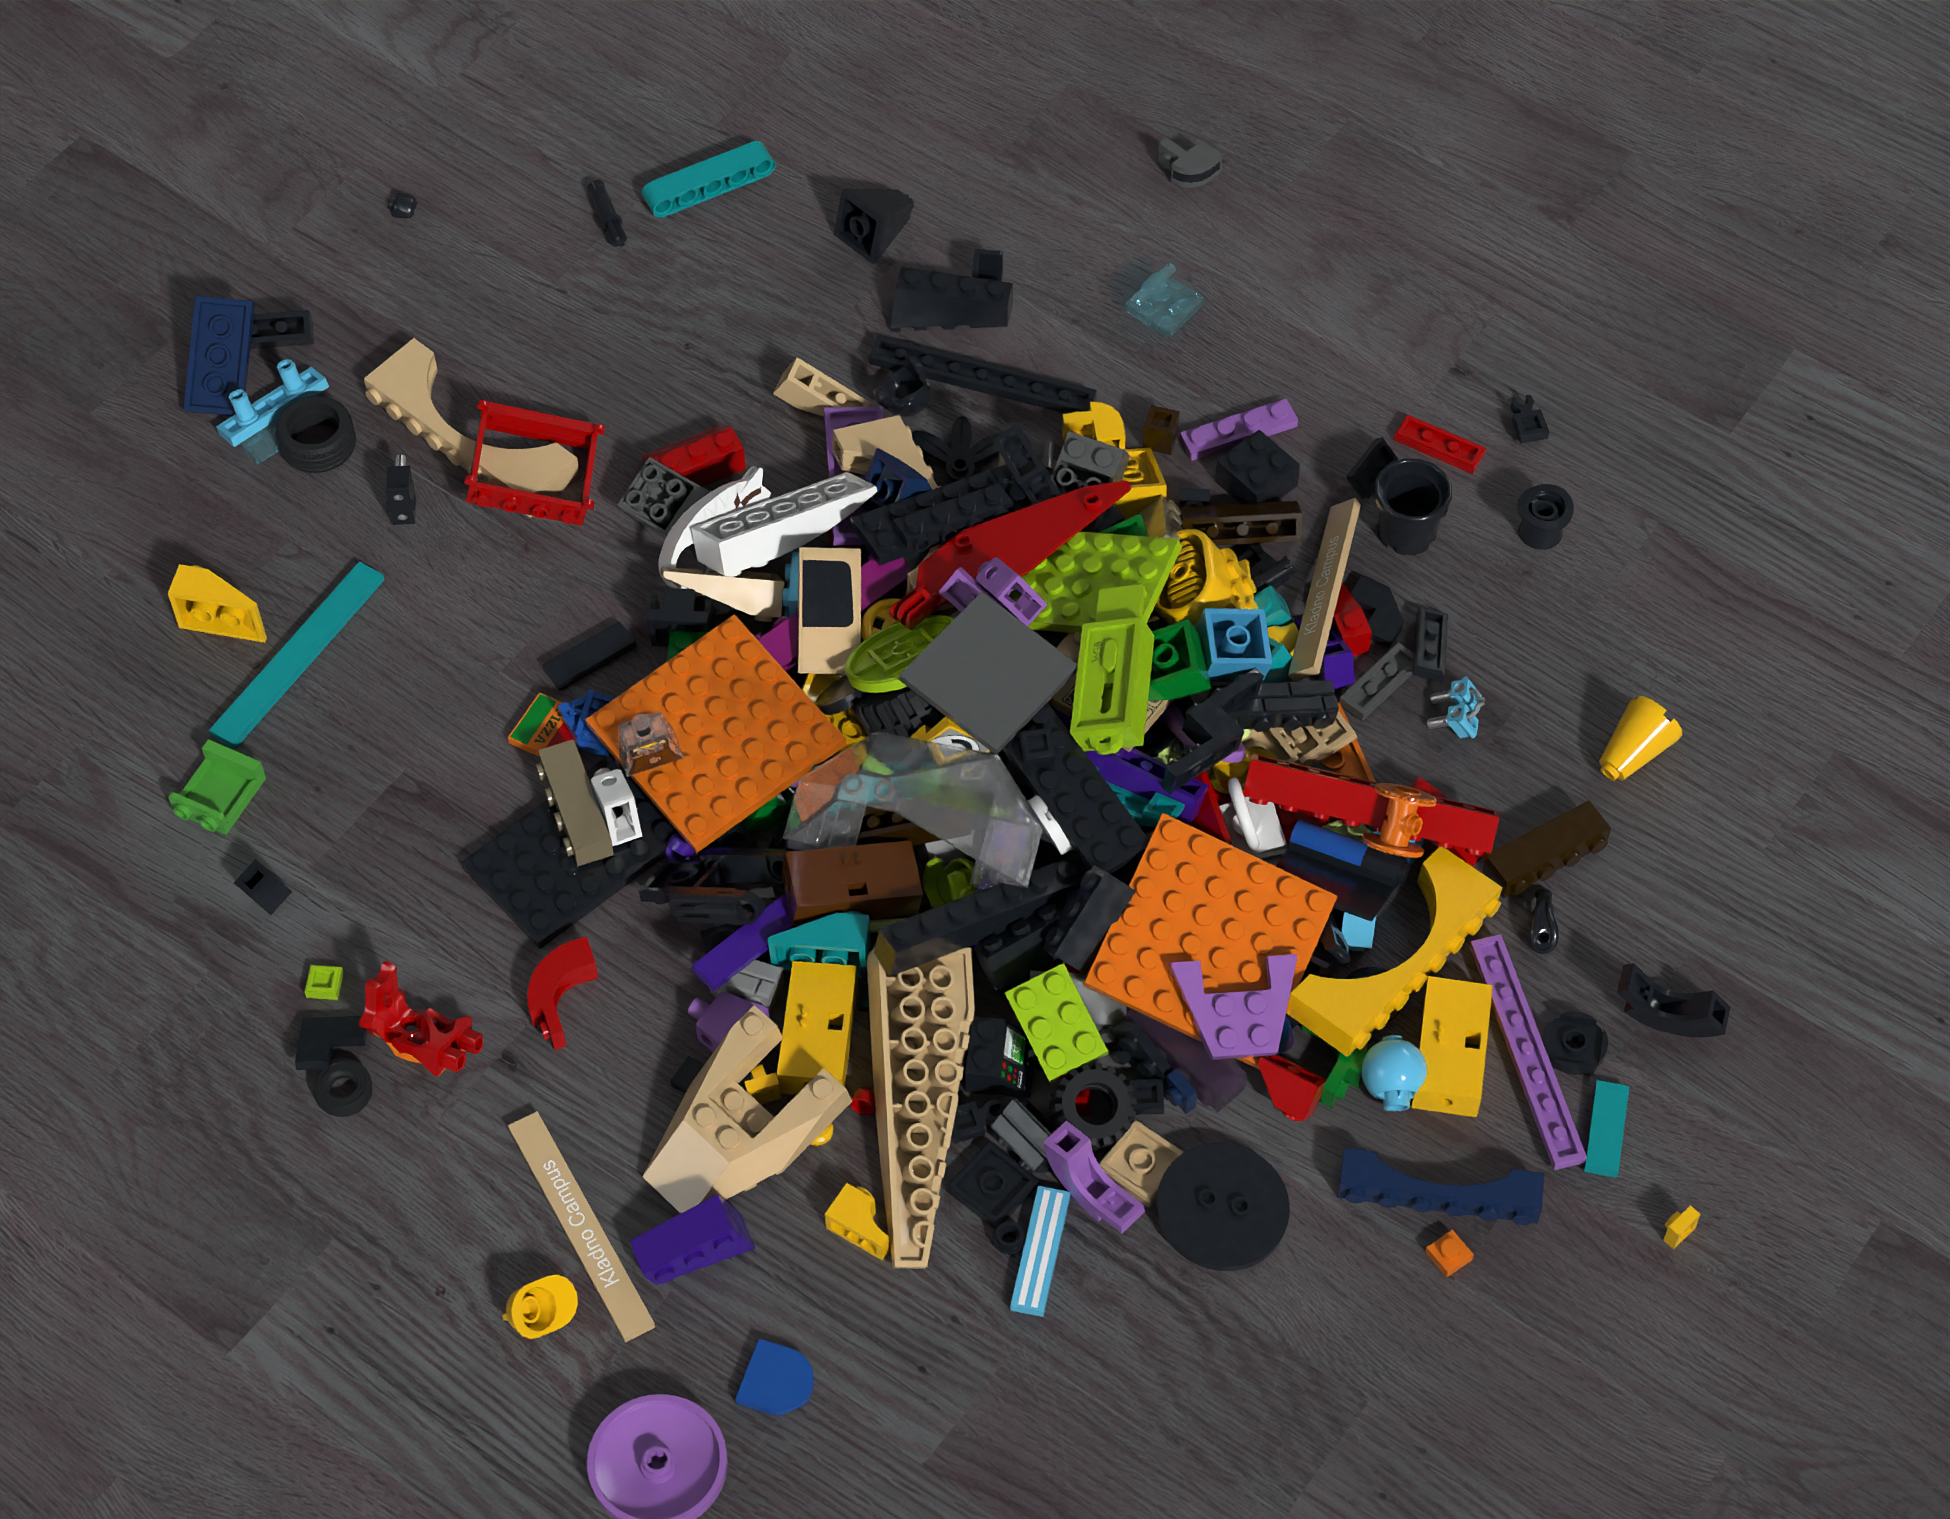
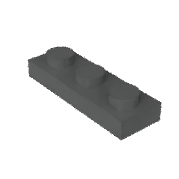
(1378, 682)

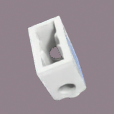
(612, 791)

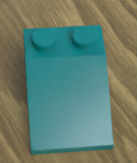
(830, 940)

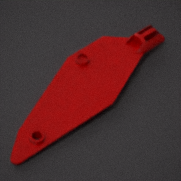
(1017, 539)

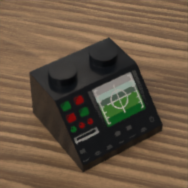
(998, 1059)

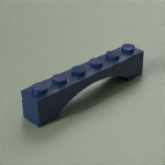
(1510, 1198)

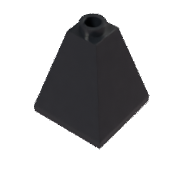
(871, 219)

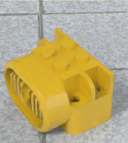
(1204, 579)

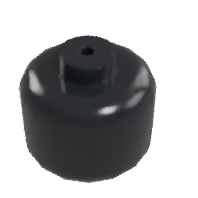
(403, 205)

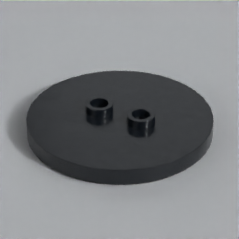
(1222, 1206)

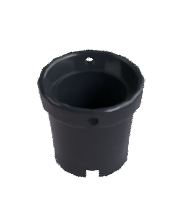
(1410, 503)

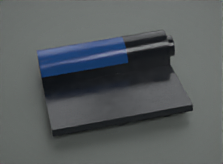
(1345, 867)

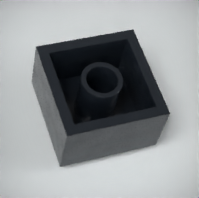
(1257, 471)

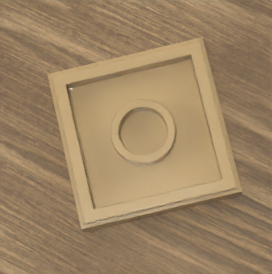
(1139, 1162)

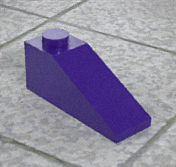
(1337, 661)

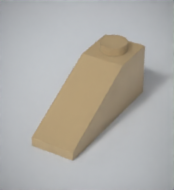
(813, 390)

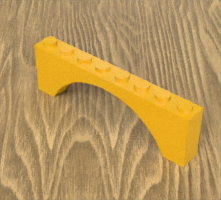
(1351, 1009)

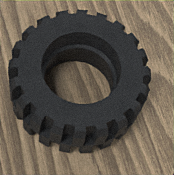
(895, 712)

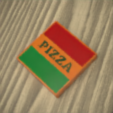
(540, 726)

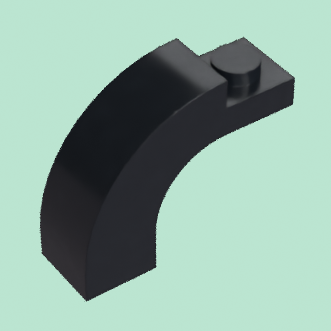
(1670, 1011)

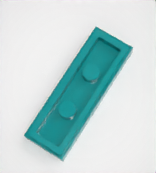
(1606, 1129)

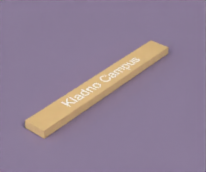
(1324, 590)
(581, 1227)

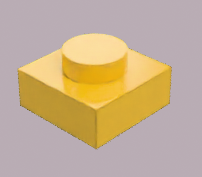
(1680, 1226)

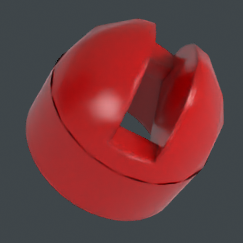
(863, 1101)

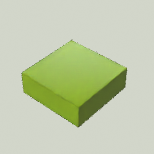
(324, 982)

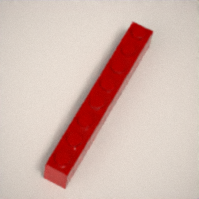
(1356, 802)

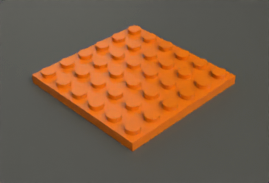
(738, 726)
(1209, 907)

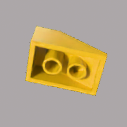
(1145, 482)
(213, 606)

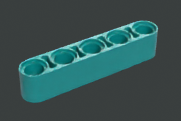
(708, 179)

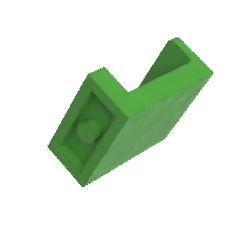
(219, 788)

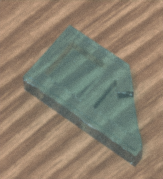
(262, 444)

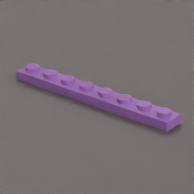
(1528, 1053)

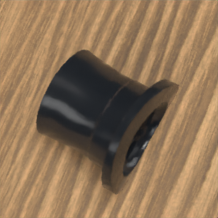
(1544, 514)

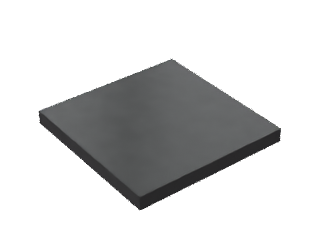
(988, 673)

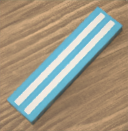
(1040, 1251)

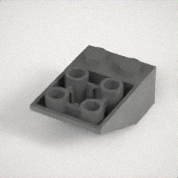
(1088, 463)
(660, 498)

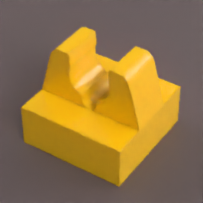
(763, 1087)

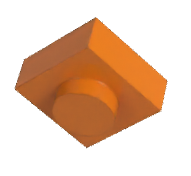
(1449, 1253)

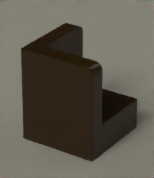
(1161, 429)

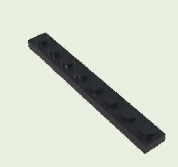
(984, 376)

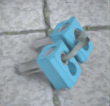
(1462, 715)

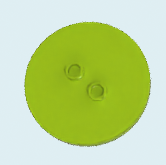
(887, 653)

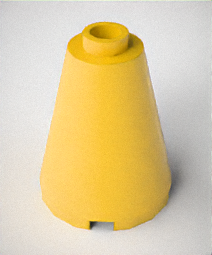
(1638, 738)

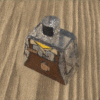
(647, 743)

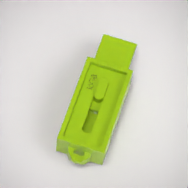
(1113, 673)

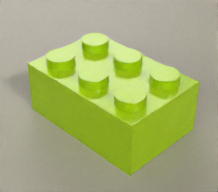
(1056, 1022)

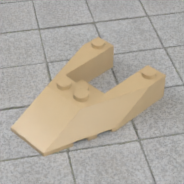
(727, 1139)

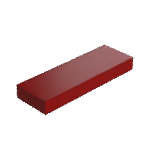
(1439, 444)

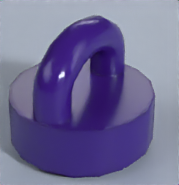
(680, 846)

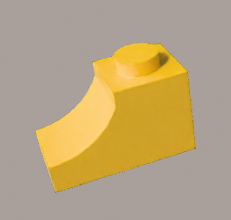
(852, 1219)

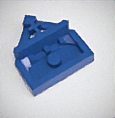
(574, 716)

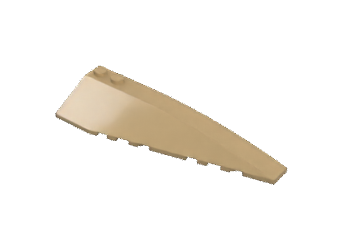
(917, 1061)

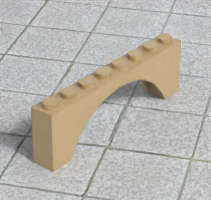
(404, 390)
(855, 449)

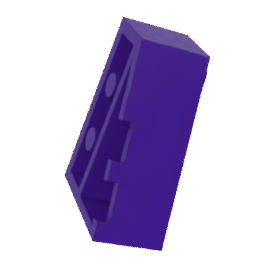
(692, 1241)

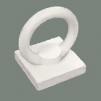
(1251, 825)

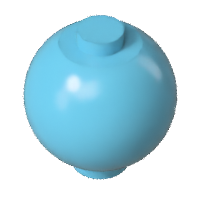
(1394, 1072)

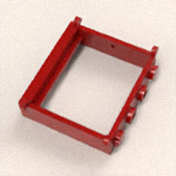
(539, 427)

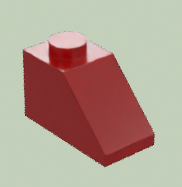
(1291, 1087)

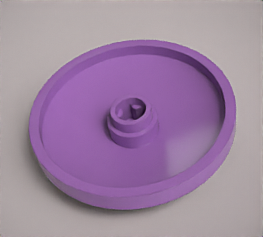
(657, 1459)

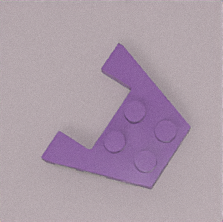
(1238, 1021)

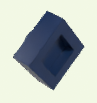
(1180, 1091)

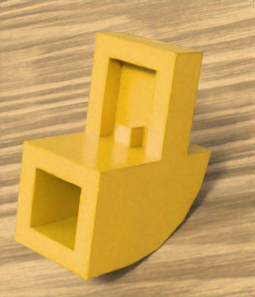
(1100, 423)

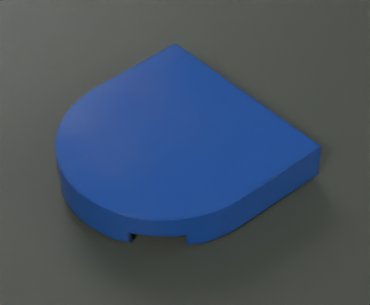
(776, 1380)

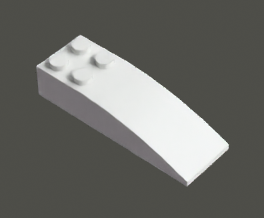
(778, 525)

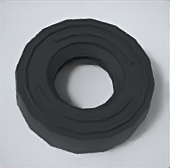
(342, 1106)

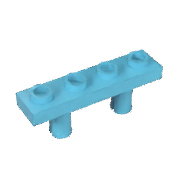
(256, 416)

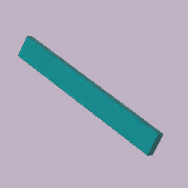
(296, 655)

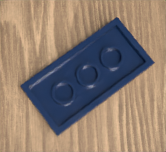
(218, 354)

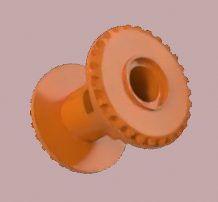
(1401, 820)

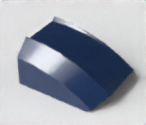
(893, 481)

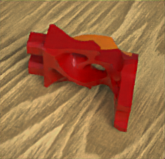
(427, 1045)

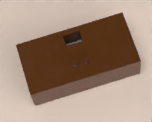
(862, 878)

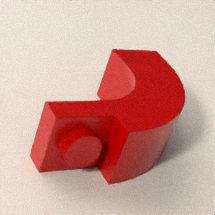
(554, 975)

